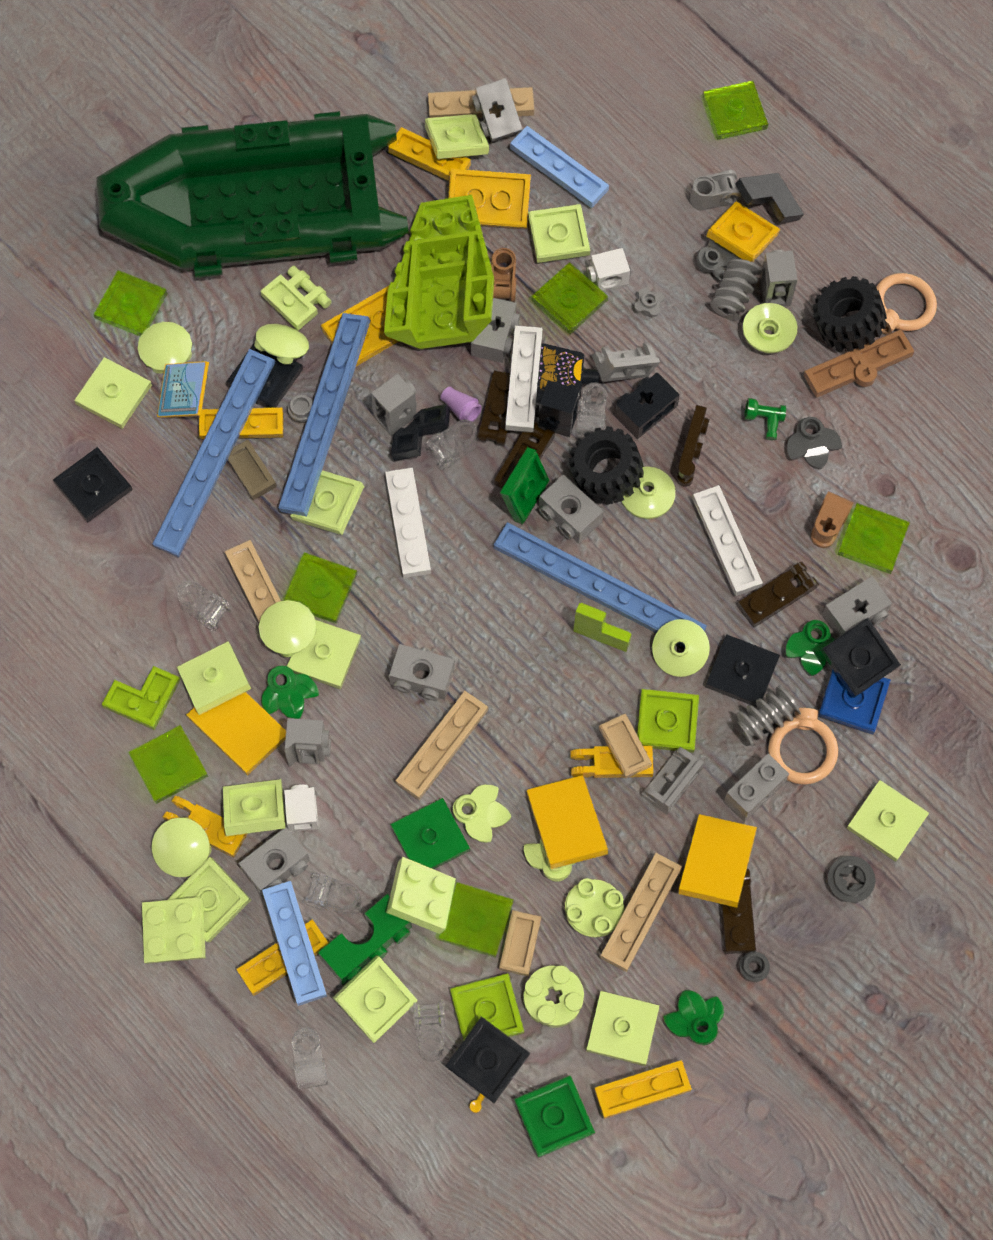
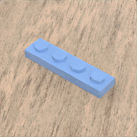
(559, 166)
(294, 943)

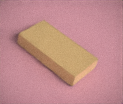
(625, 746)
(520, 943)

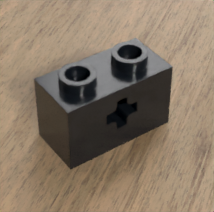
(557, 408)
(640, 417)

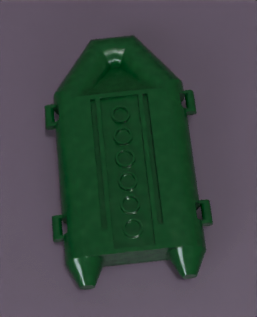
(253, 193)

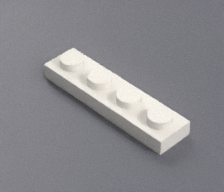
(524, 378)
(408, 523)
(727, 540)

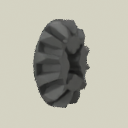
(864, 875)

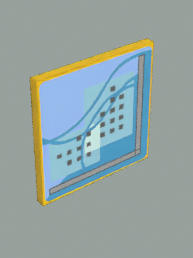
(183, 389)

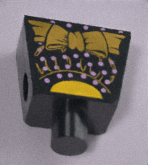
(564, 367)

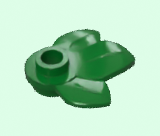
(807, 648)
(288, 697)
(695, 1013)

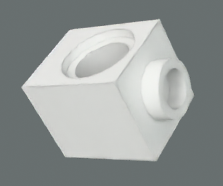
(609, 269)
(301, 808)

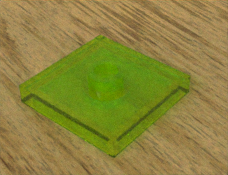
(735, 110)
(569, 298)
(130, 303)
(873, 538)
(321, 586)
(168, 764)
(476, 920)

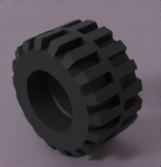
(843, 298)
(600, 446)

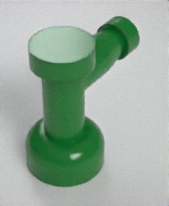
(774, 415)

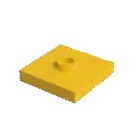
(743, 232)

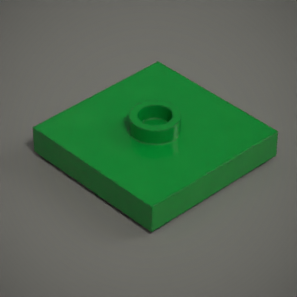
(524, 486)
(431, 835)
(554, 1116)

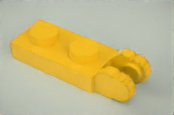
(604, 763)
(212, 824)

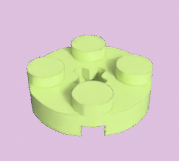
(569, 1003)

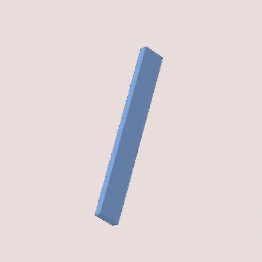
(324, 414)
(213, 453)
(587, 580)

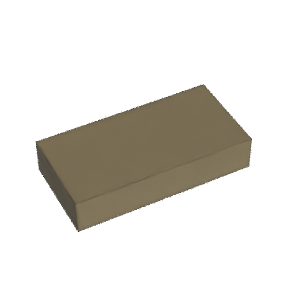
(251, 470)

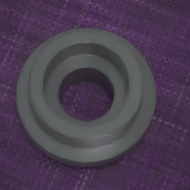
(758, 958)

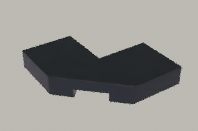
(427, 421)

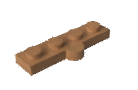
(859, 365)

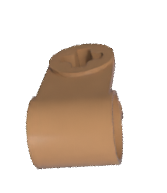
(504, 276)
(830, 517)

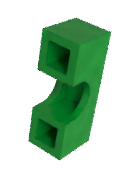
(348, 959)

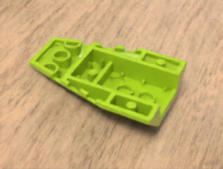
(444, 278)

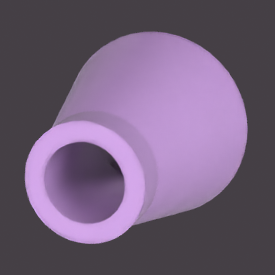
(461, 405)

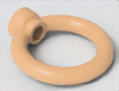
(893, 321)
(806, 721)

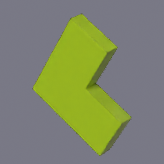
(591, 623)
(145, 705)

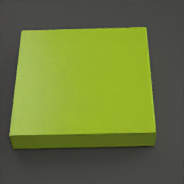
(668, 720)
(491, 1000)

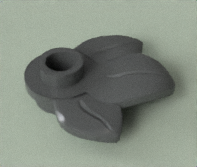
(720, 258)
(813, 446)

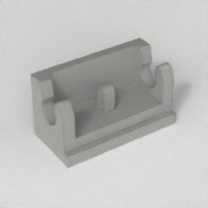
(625, 364)
(673, 780)

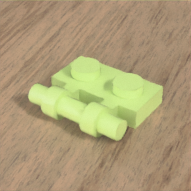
(290, 302)

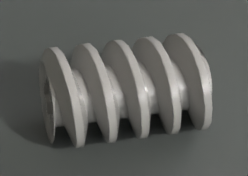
(733, 287)
(766, 714)

